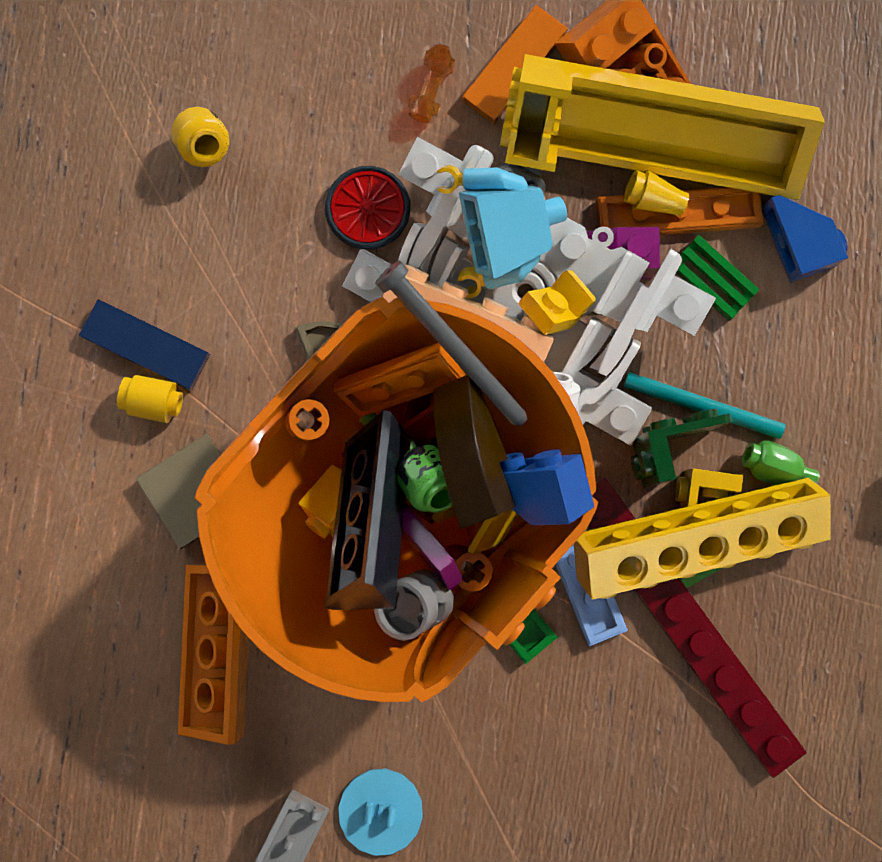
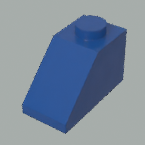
(803, 238)

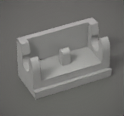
(293, 830)

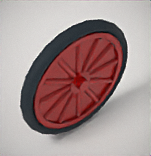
(367, 207)

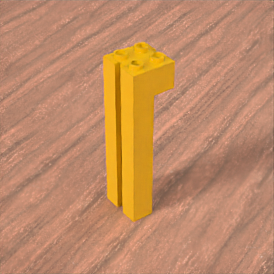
(657, 127)

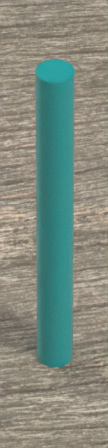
(699, 403)

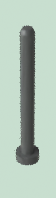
(394, 280)

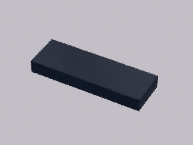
(144, 344)

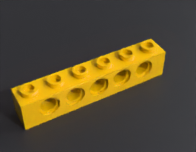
(702, 538)

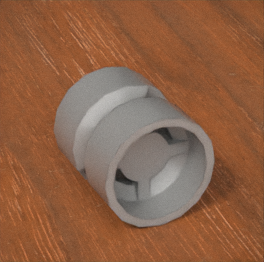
(419, 605)

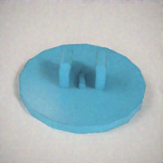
(380, 812)

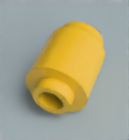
(149, 398)

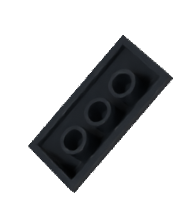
(368, 519)

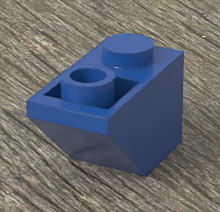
(548, 487)

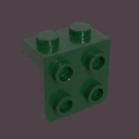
(652, 453)

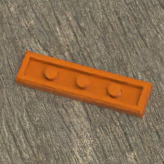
(706, 211)

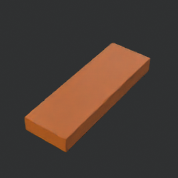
(532, 37)
(398, 380)

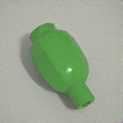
(776, 463)

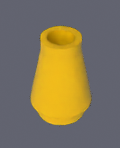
(654, 194)

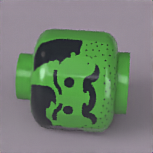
(423, 479)

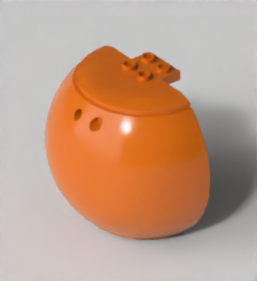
(277, 568)

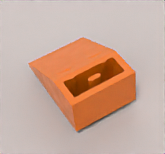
(621, 39)

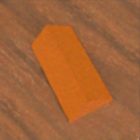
(211, 664)

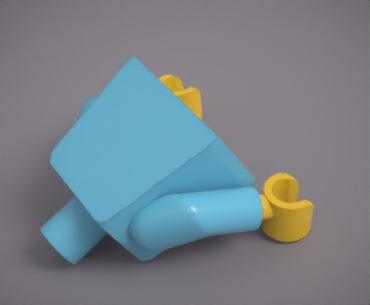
(504, 224)

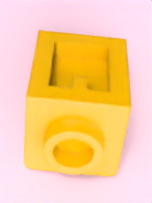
(559, 305)
(714, 485)

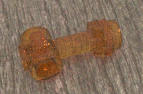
(439, 65)

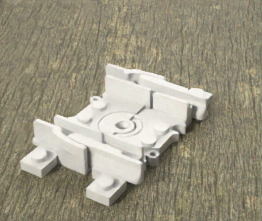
(608, 274)

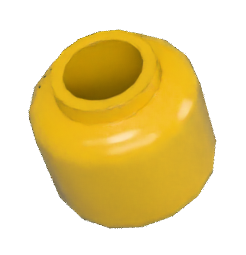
(200, 137)

